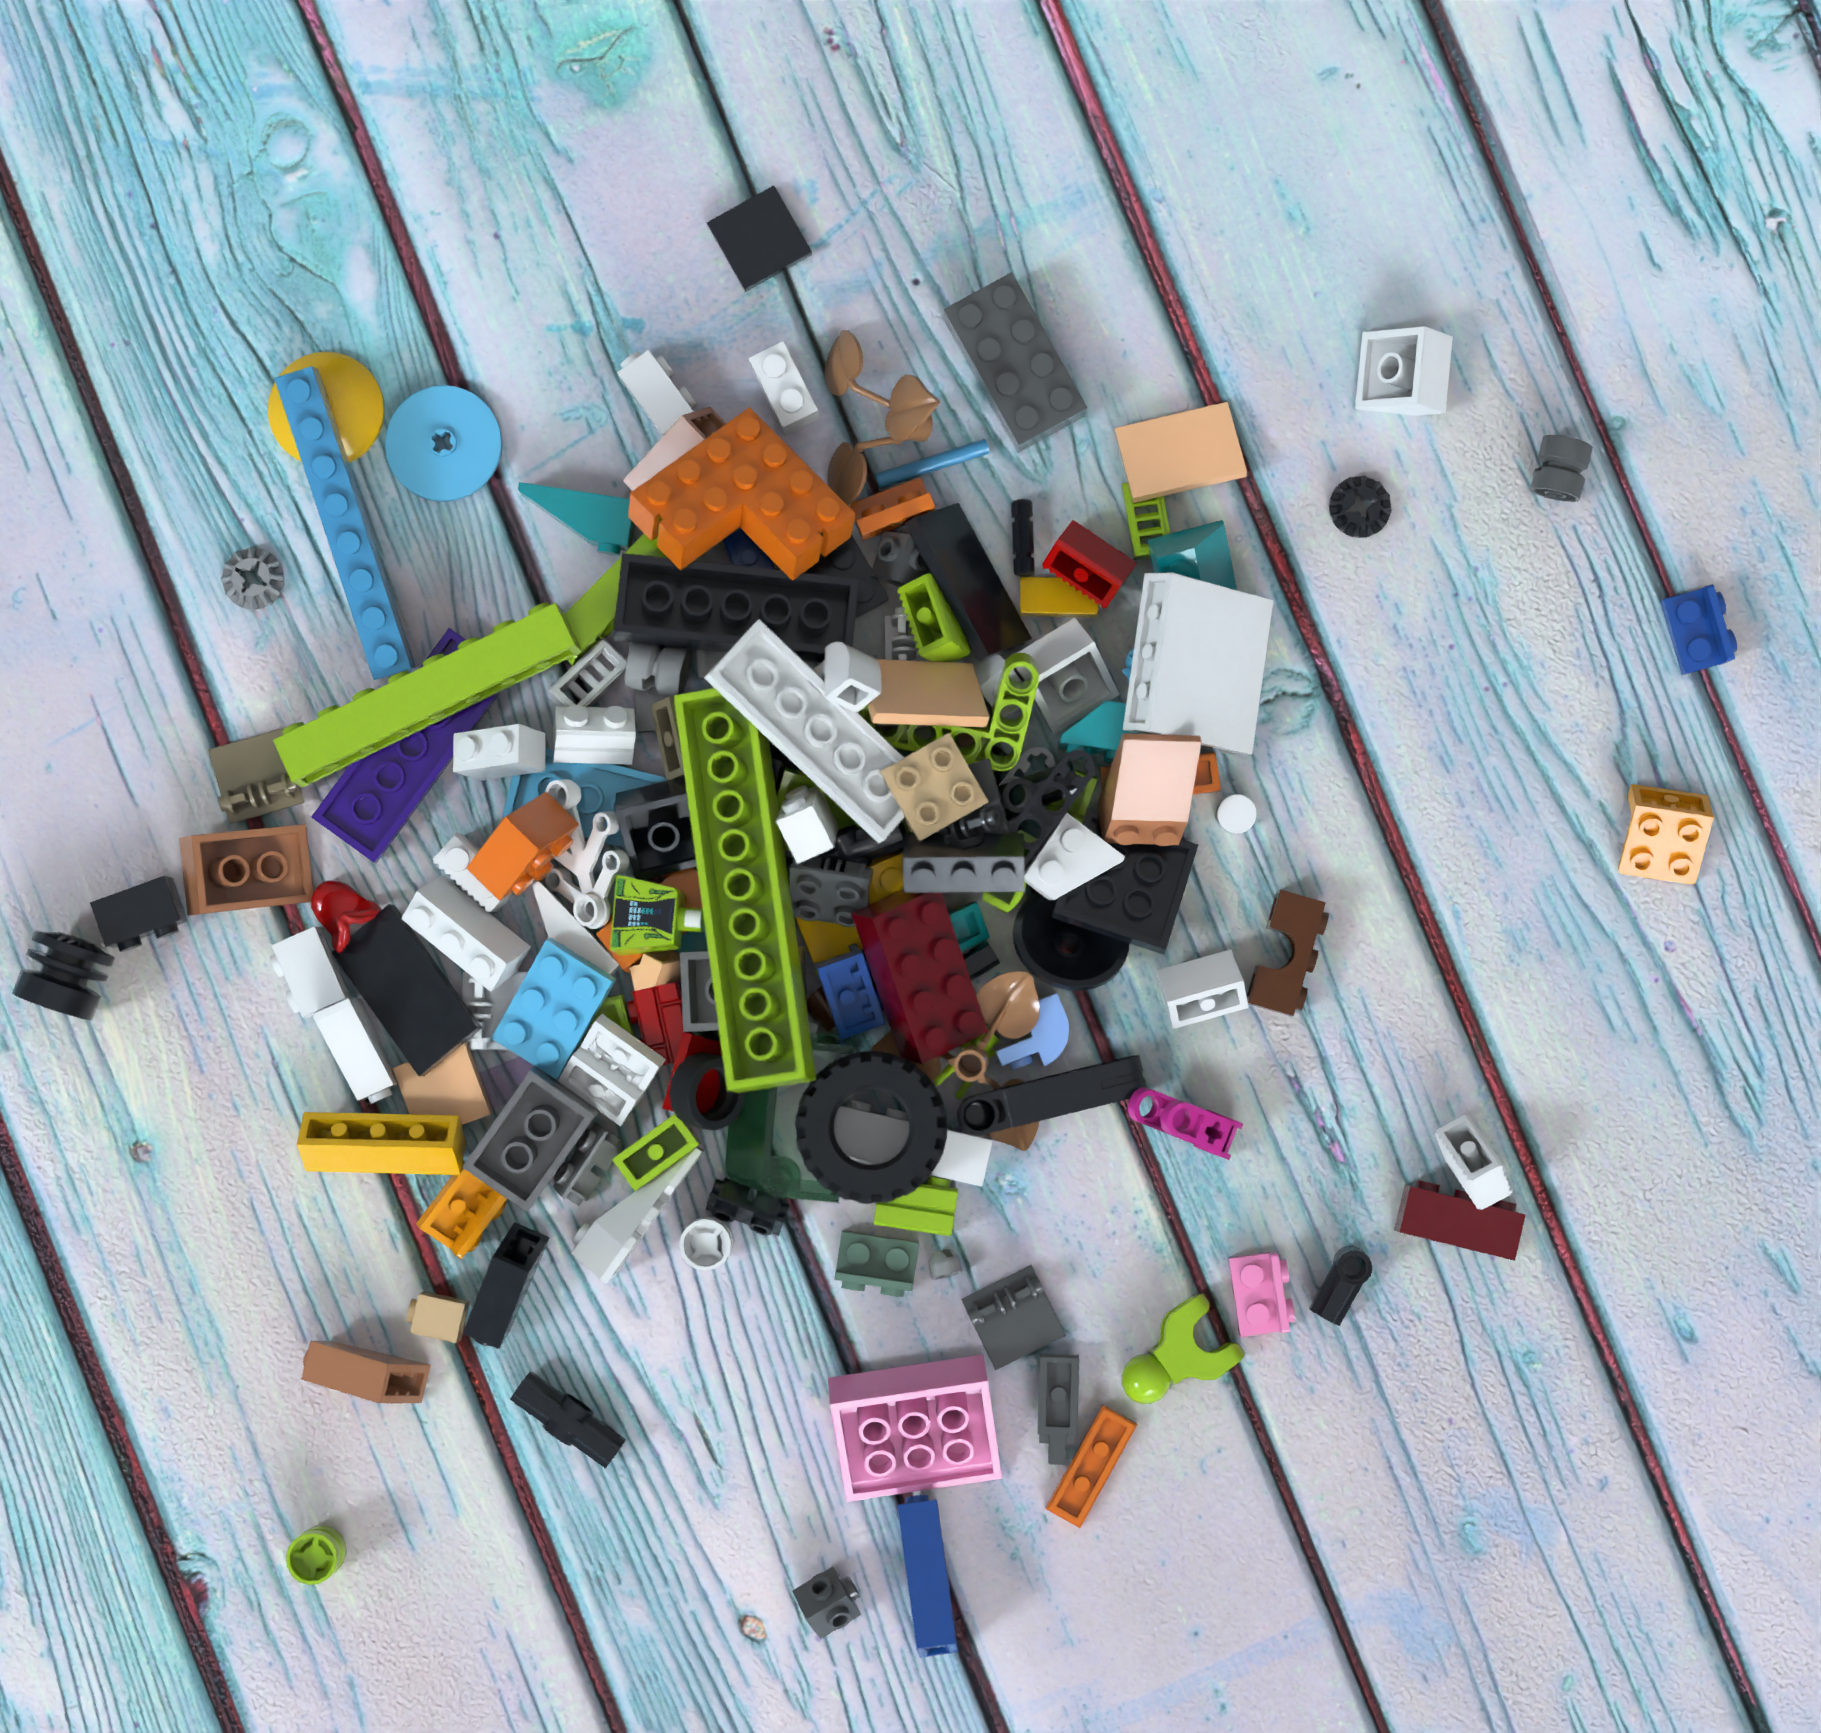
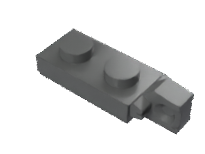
(1058, 1403)

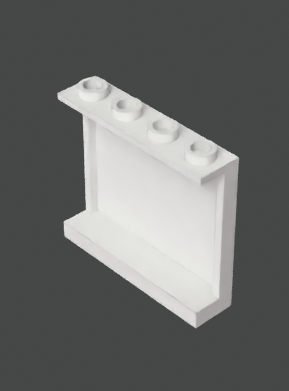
(1198, 662)

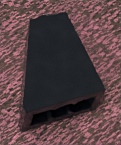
(505, 1285)

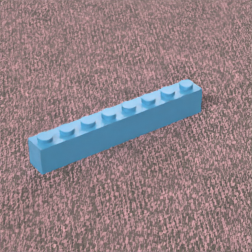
(345, 522)

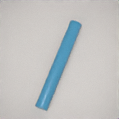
(932, 463)

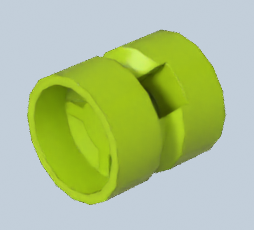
(316, 1555)

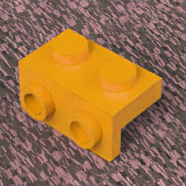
(462, 1212)

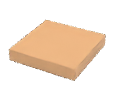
(448, 1089)

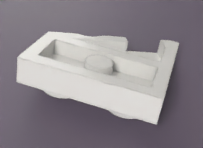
(1069, 859)

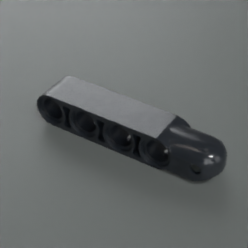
(1051, 1096)

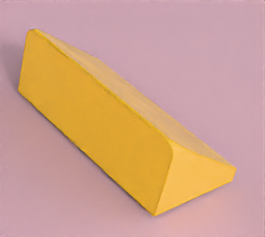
(1053, 599)

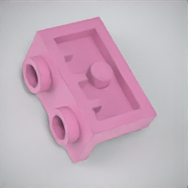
(1260, 1293)

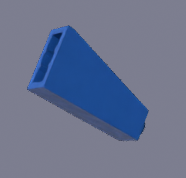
(927, 1577)

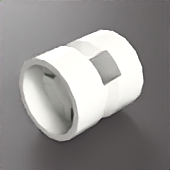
(706, 1243)

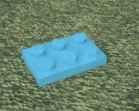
(553, 1008)

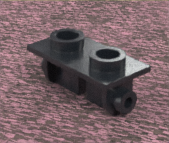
(729, 1203)

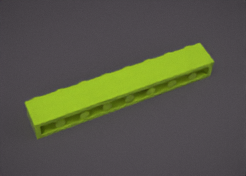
(427, 694)

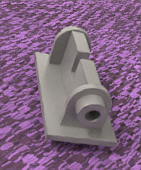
(592, 1149)

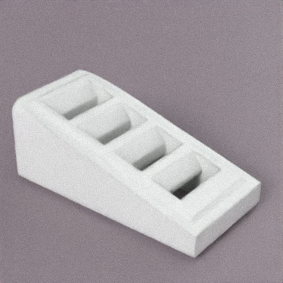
(567, 681)

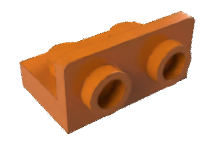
(891, 508)

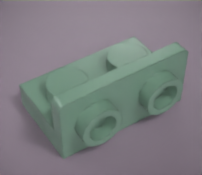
(876, 1262)

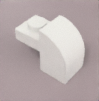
(849, 676)

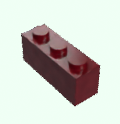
(1458, 1221)

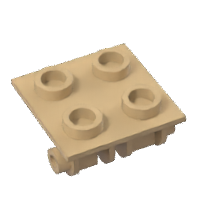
(933, 787)

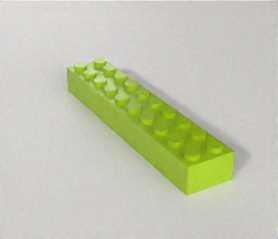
(744, 895)

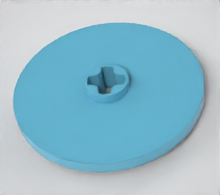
(441, 413)

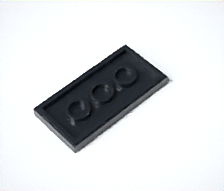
(968, 581)
(407, 990)

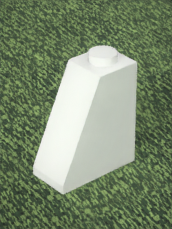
(357, 1049)

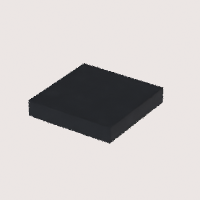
(759, 238)

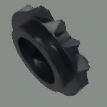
(1354, 523)

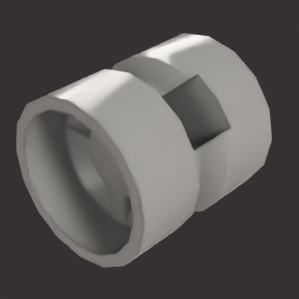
(658, 668)

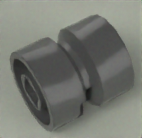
(1561, 468)

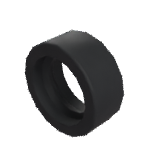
(684, 1090)

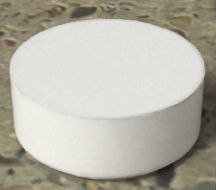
(1236, 814)

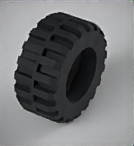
(863, 1181)

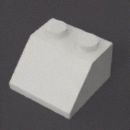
(1404, 371)
(1070, 676)

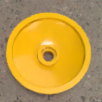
(353, 397)

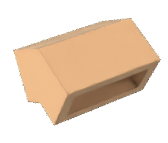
(656, 969)

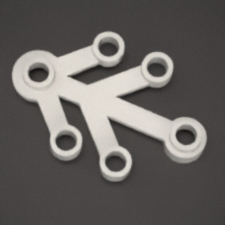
(590, 900)

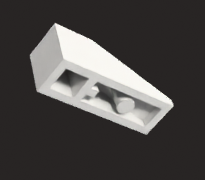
(565, 929)

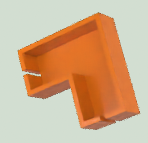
(743, 481)

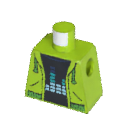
(650, 917)

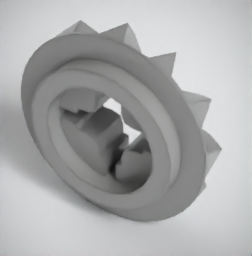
(257, 595)

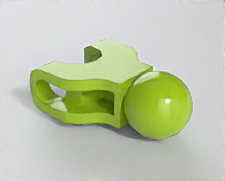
(1177, 1355)

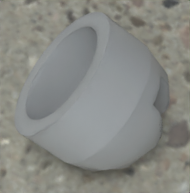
(944, 1264)

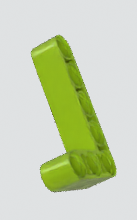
(595, 611)
(997, 730)

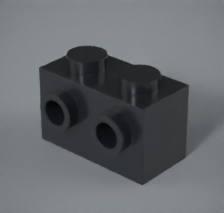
(139, 913)

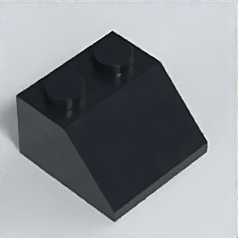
(656, 828)

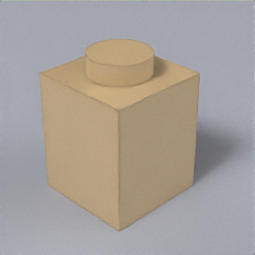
(437, 1316)

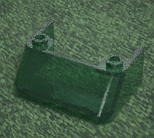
(751, 1138)

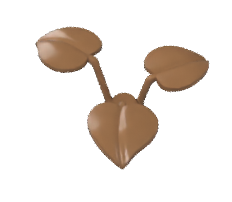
(907, 420)
(1012, 1008)

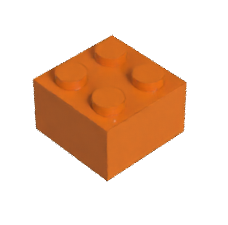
(523, 847)

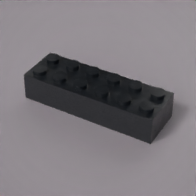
(717, 604)

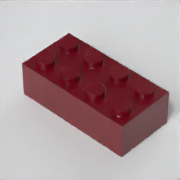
(919, 974)

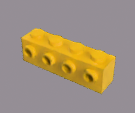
(381, 1143)

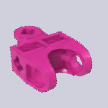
(1185, 1121)

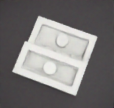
(611, 1070)

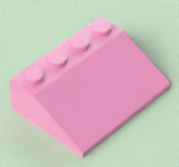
(914, 1428)

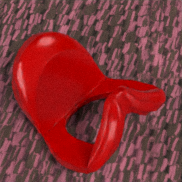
(337, 907)

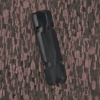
(1022, 537)

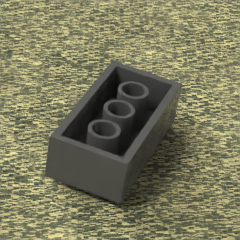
(1014, 362)

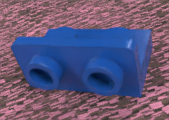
(1699, 629)
(850, 993)

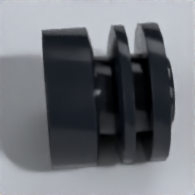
(63, 975)

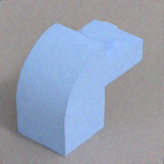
(1046, 1038)

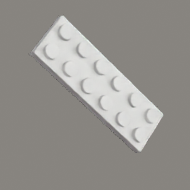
(815, 733)

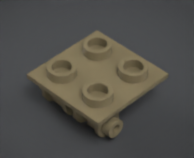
(253, 778)

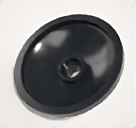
(1040, 937)

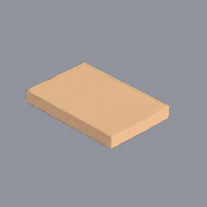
(1180, 452)
(929, 694)

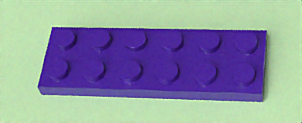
(386, 787)

